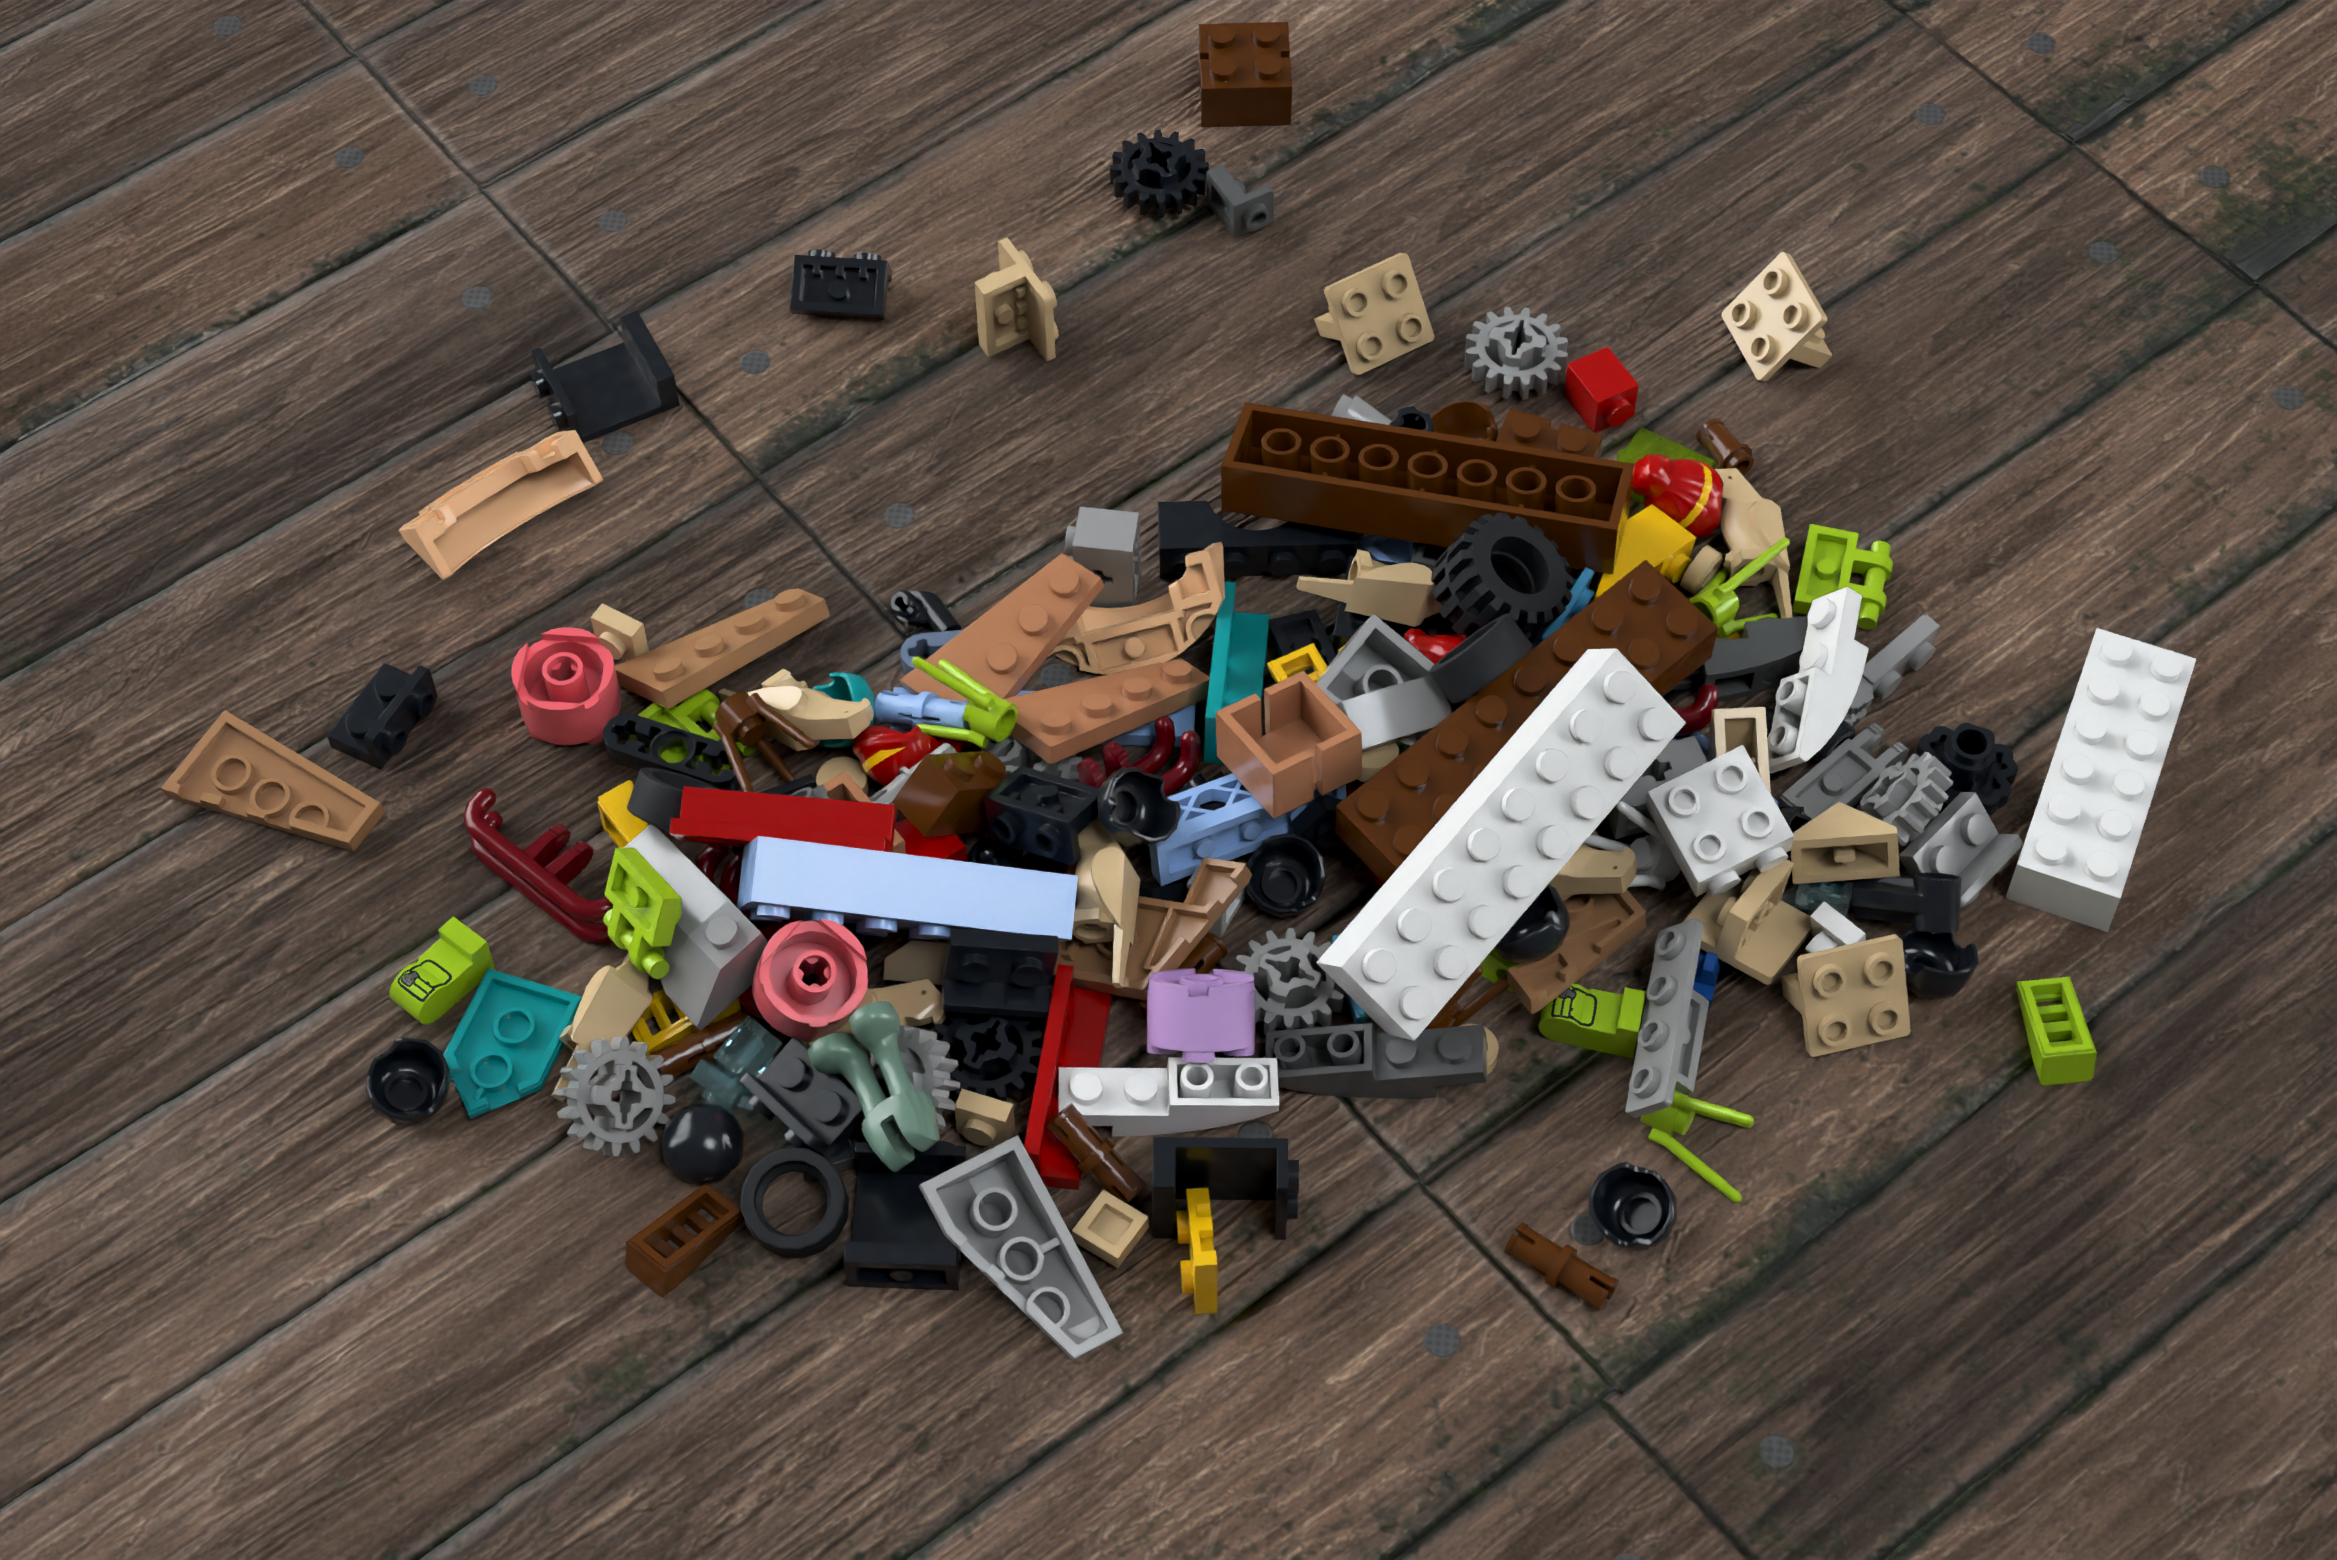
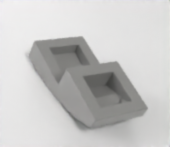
(1397, 711)

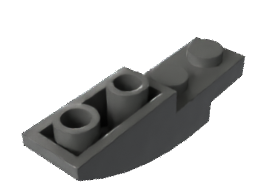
(1755, 662)
(1376, 1065)

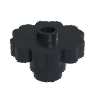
(1974, 763)

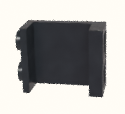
(608, 386)
(1230, 1172)
(893, 1227)

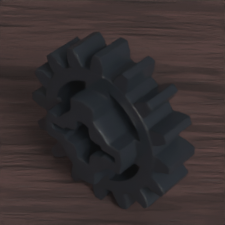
(1159, 173)
(988, 1057)

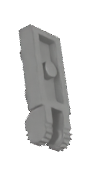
(1885, 669)
(1843, 774)

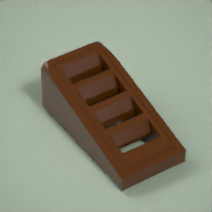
(660, 1264)

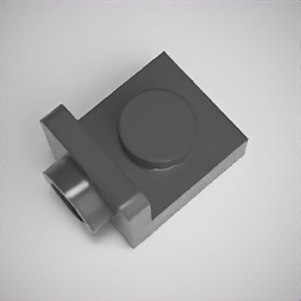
(1235, 207)

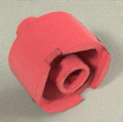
(566, 687)
(797, 952)

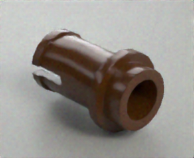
(1725, 447)

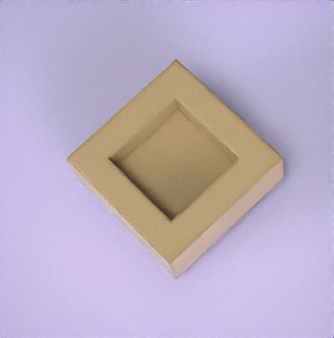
(619, 633)
(984, 1118)
(1110, 1228)

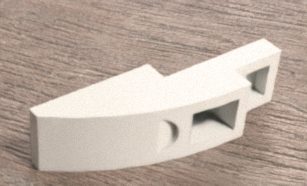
(1829, 674)
(1174, 1097)

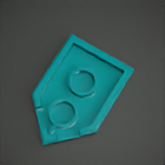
(507, 1040)

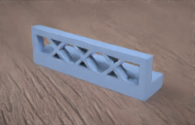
(1218, 833)

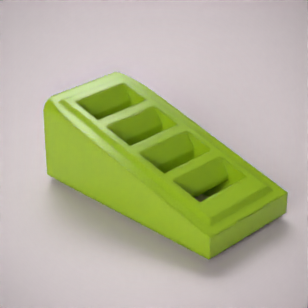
(2060, 1060)

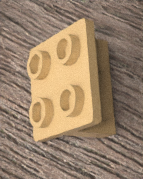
(1015, 306)
(1376, 314)
(1778, 320)
(1753, 925)
(1851, 995)

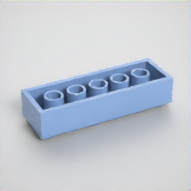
(900, 891)

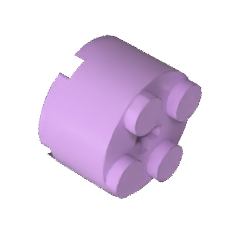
(1201, 1014)

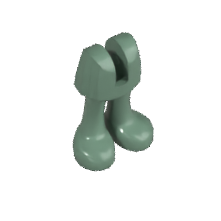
(889, 1123)

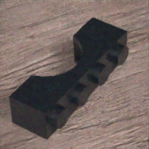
(1277, 551)

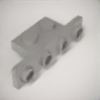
(1670, 1023)

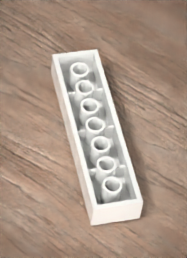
(1501, 843)

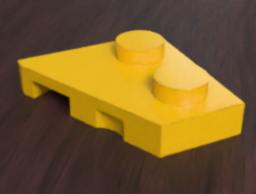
(1199, 1272)

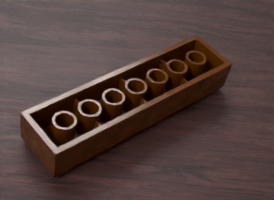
(1420, 483)
(1407, 798)

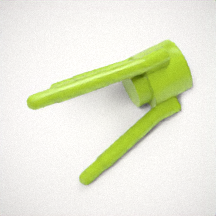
(1719, 600)
(985, 711)
(1678, 1119)

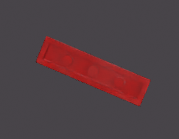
(741, 816)
(1071, 1039)

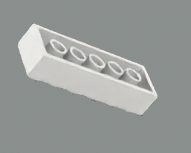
(2101, 780)

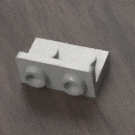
(1962, 844)

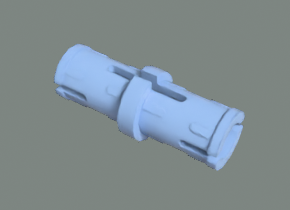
(920, 709)

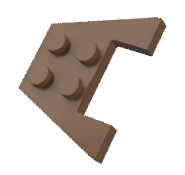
(1596, 930)
(1163, 932)

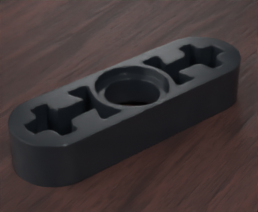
(661, 737)

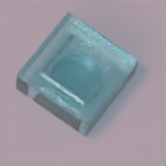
(1835, 893)
(748, 1049)
(721, 1085)

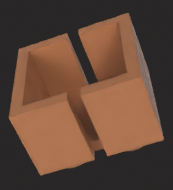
(1304, 747)

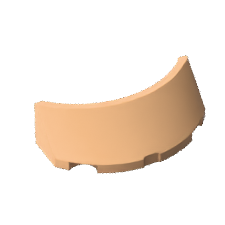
(499, 501)
(1151, 631)

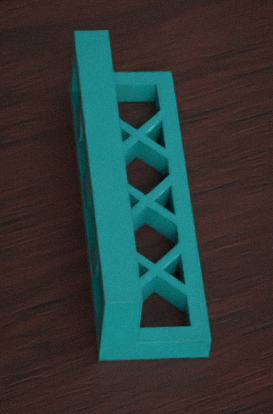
(1236, 663)

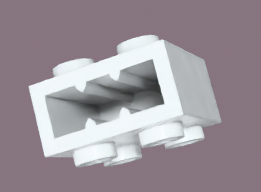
(1720, 822)

